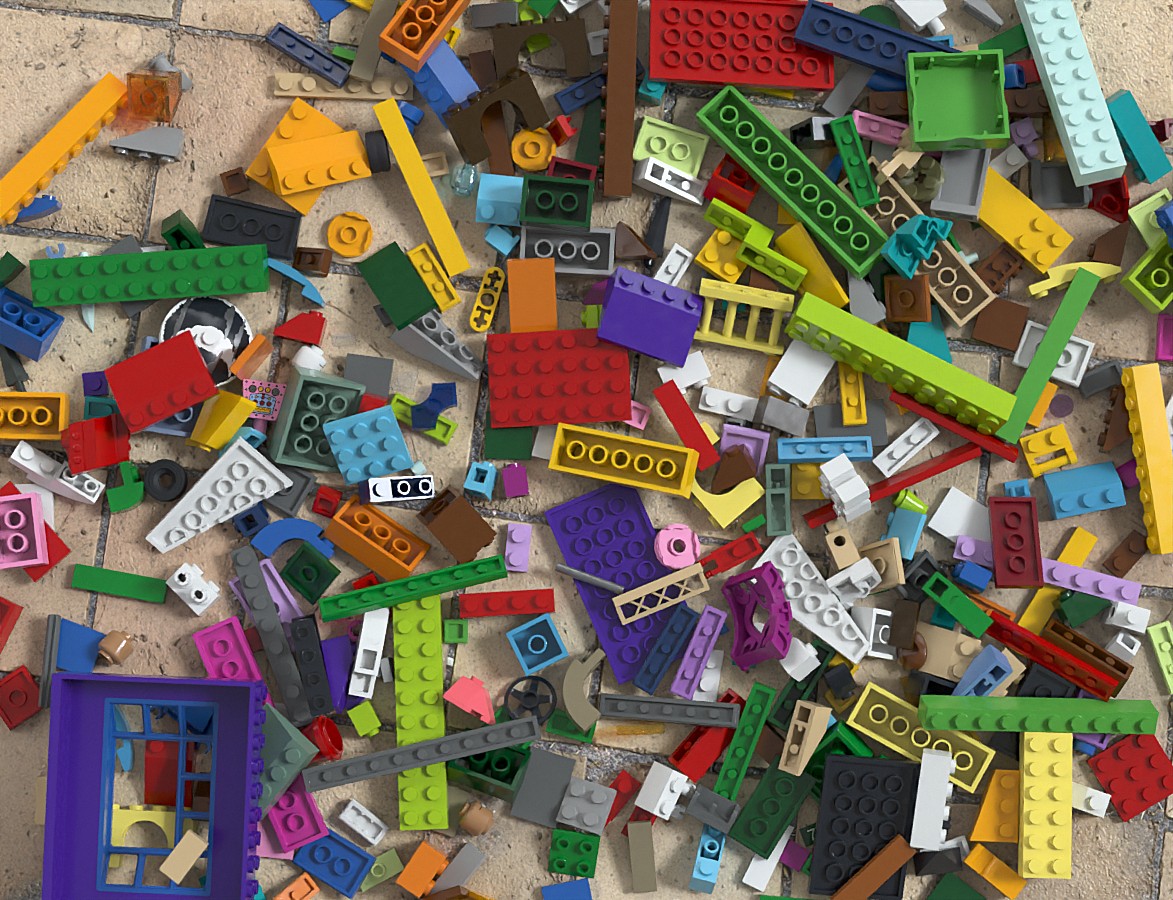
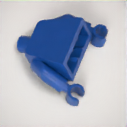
(198, 720)

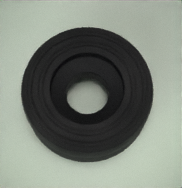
(377, 151)
(178, 484)

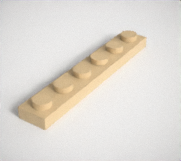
(313, 86)

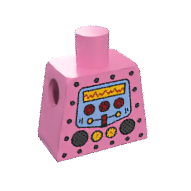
(268, 400)

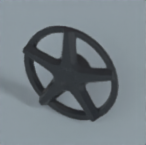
(530, 699)

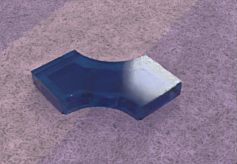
(441, 398)

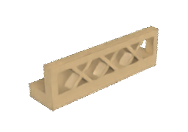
(659, 584)

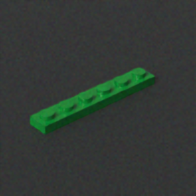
(744, 741)

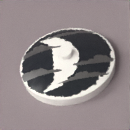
(217, 330)

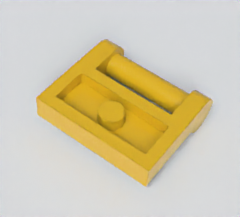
(1045, 443)

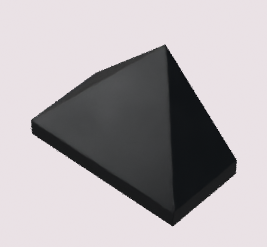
(937, 862)

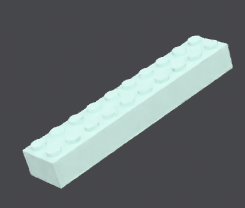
(1072, 90)

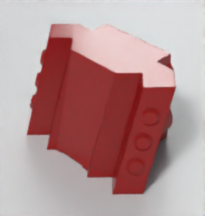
(96, 443)

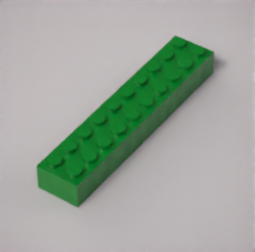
(149, 275)

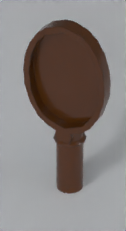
(914, 658)

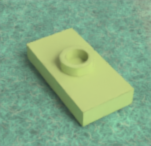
(383, 868)

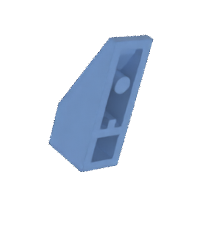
(984, 673)

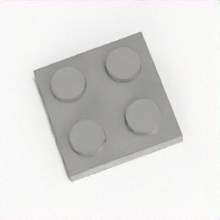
(586, 806)

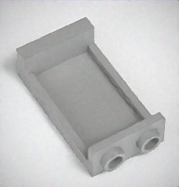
(963, 185)

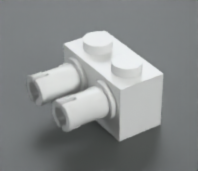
(194, 588)
(662, 792)

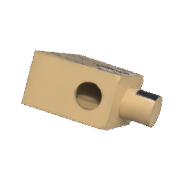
(840, 556)

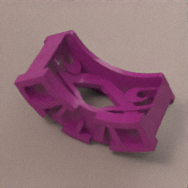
(749, 643)

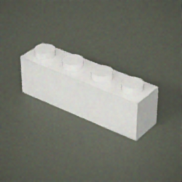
(931, 799)

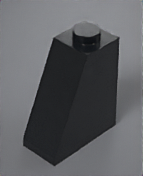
(813, 133)

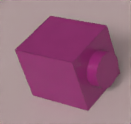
(515, 481)

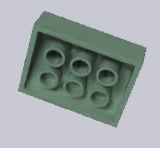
(307, 404)
(284, 757)

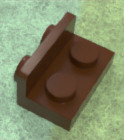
(999, 267)

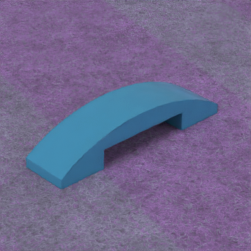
(309, 291)
(126, 753)

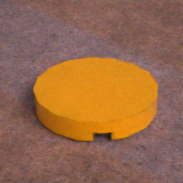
(533, 150)
(350, 235)

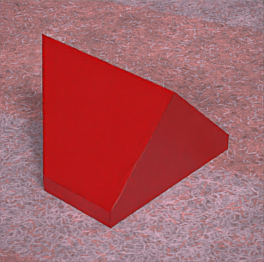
(1111, 198)

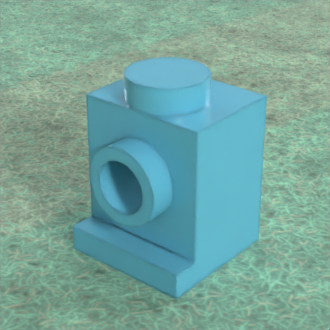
(501, 240)
(477, 473)

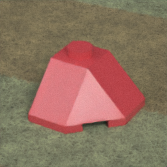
(472, 698)

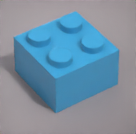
(537, 644)

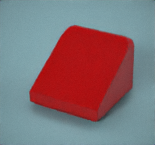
(326, 501)

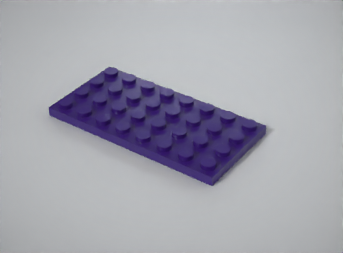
(615, 540)

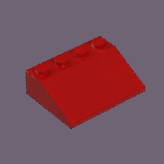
(161, 382)

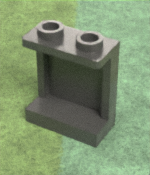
(1054, 187)

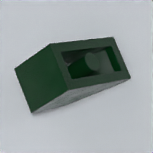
(180, 232)
(1078, 607)

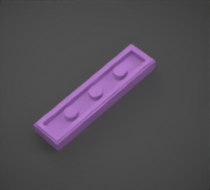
(698, 652)

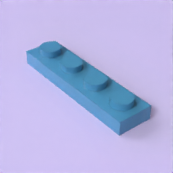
(824, 449)

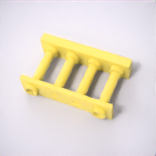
(737, 294)

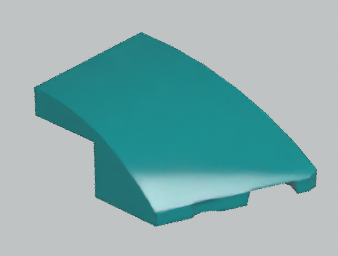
(914, 243)

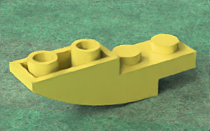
(1062, 275)

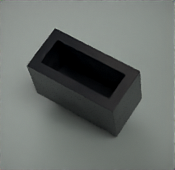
(925, 684)

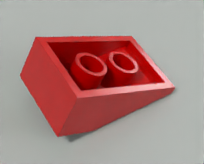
(162, 769)

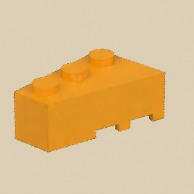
(998, 809)

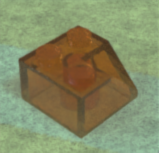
(153, 94)

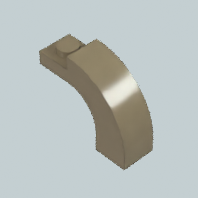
(575, 704)

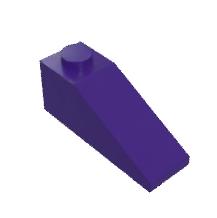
(339, 661)

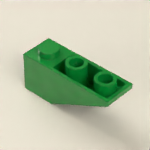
(956, 605)

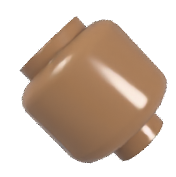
(115, 647)
(476, 818)

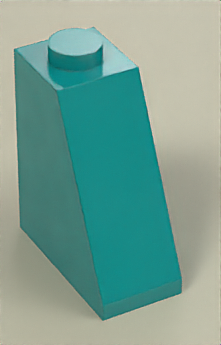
(930, 336)

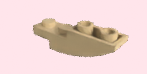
(903, 160)

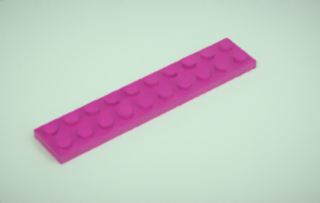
(230, 656)

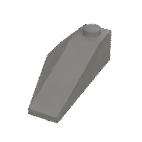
(437, 343)

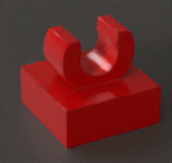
(561, 130)

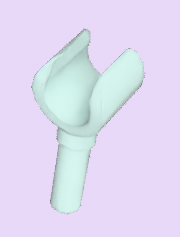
(418, 468)

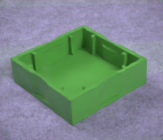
(957, 100)

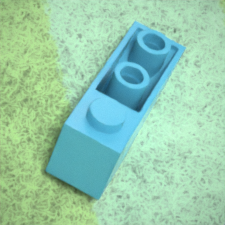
(707, 860)

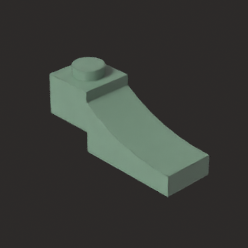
(778, 498)

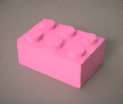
(22, 532)

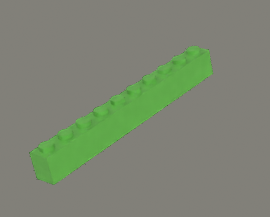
(1037, 714)

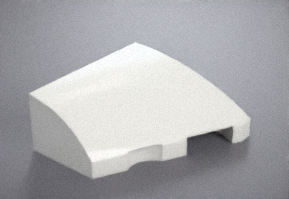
(854, 582)

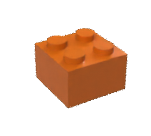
(422, 868)

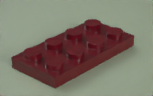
(1015, 543)

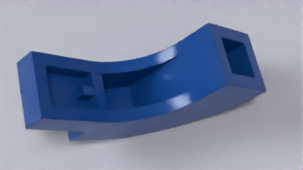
(289, 529)

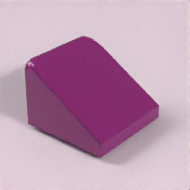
(1127, 474)

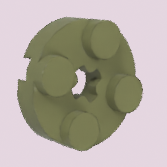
(931, 183)

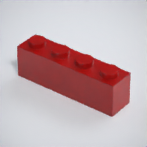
(507, 603)
(705, 744)

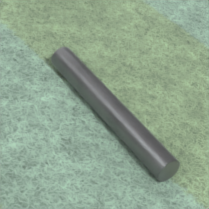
(589, 578)

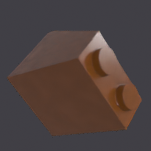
(457, 525)

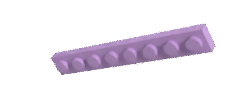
(1057, 573)

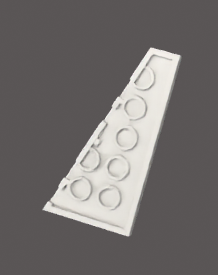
(225, 490)
(812, 600)

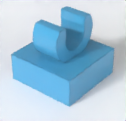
(1017, 488)

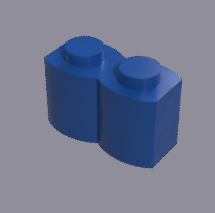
(971, 576)

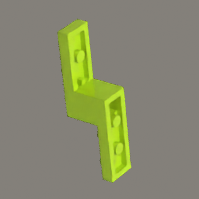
(754, 244)

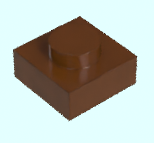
(234, 181)

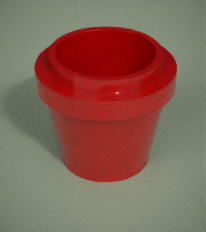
(326, 738)

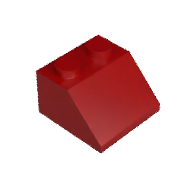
(732, 185)

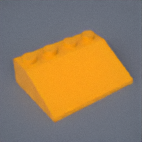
(298, 124)

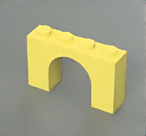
(726, 507)
(125, 818)

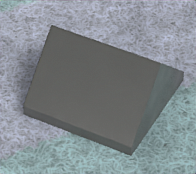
(917, 575)

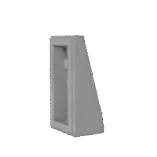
(983, 12)

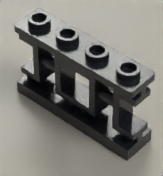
(311, 663)

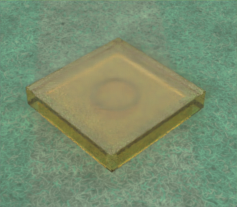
(640, 729)

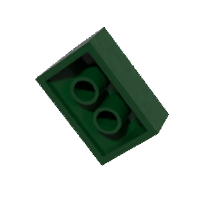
(492, 772)

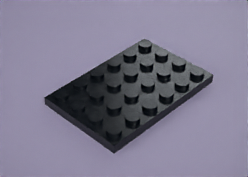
(858, 814)

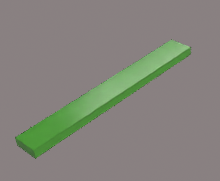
(1049, 353)

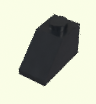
(840, 681)

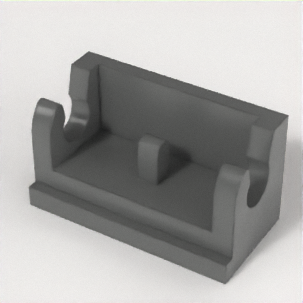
(712, 809)

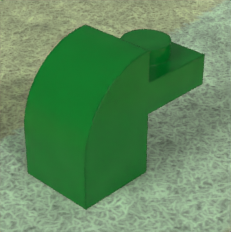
(131, 494)

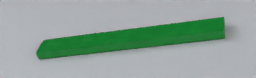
(412, 588)

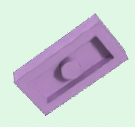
(518, 547)

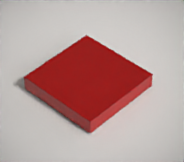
(18, 697)

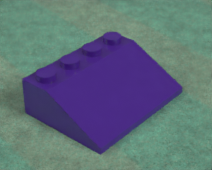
(649, 316)

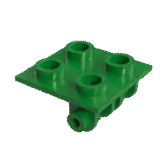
(573, 853)

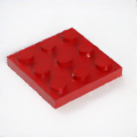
(1133, 774)

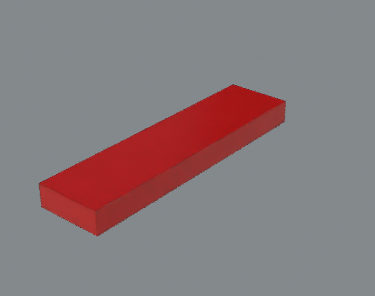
(686, 424)

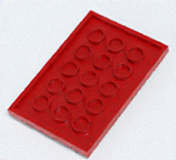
(557, 379)

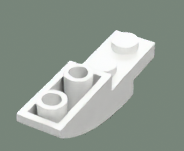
(55, 476)
(368, 652)

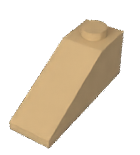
(804, 735)

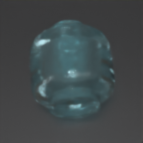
(465, 180)

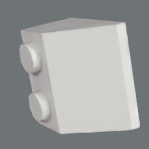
(876, 628)

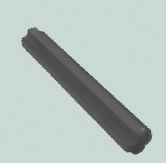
(49, 659)

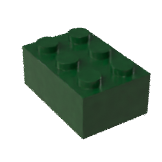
(556, 203)

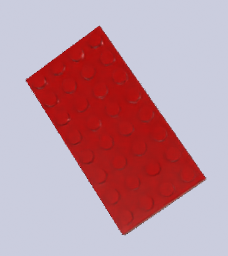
(734, 45)

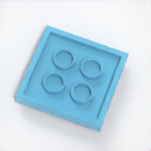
(368, 445)

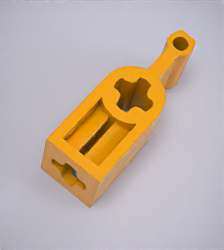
(994, 871)

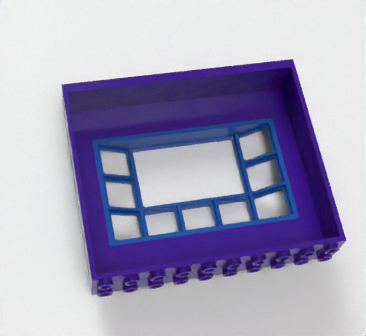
(84, 773)

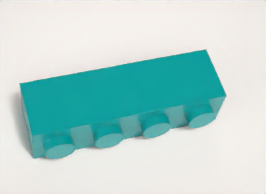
(1137, 138)

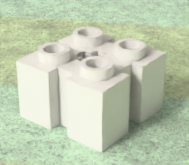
(844, 488)

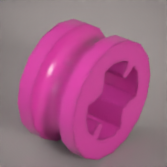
(349, 629)

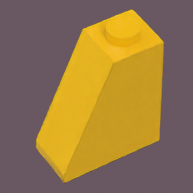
(221, 420)

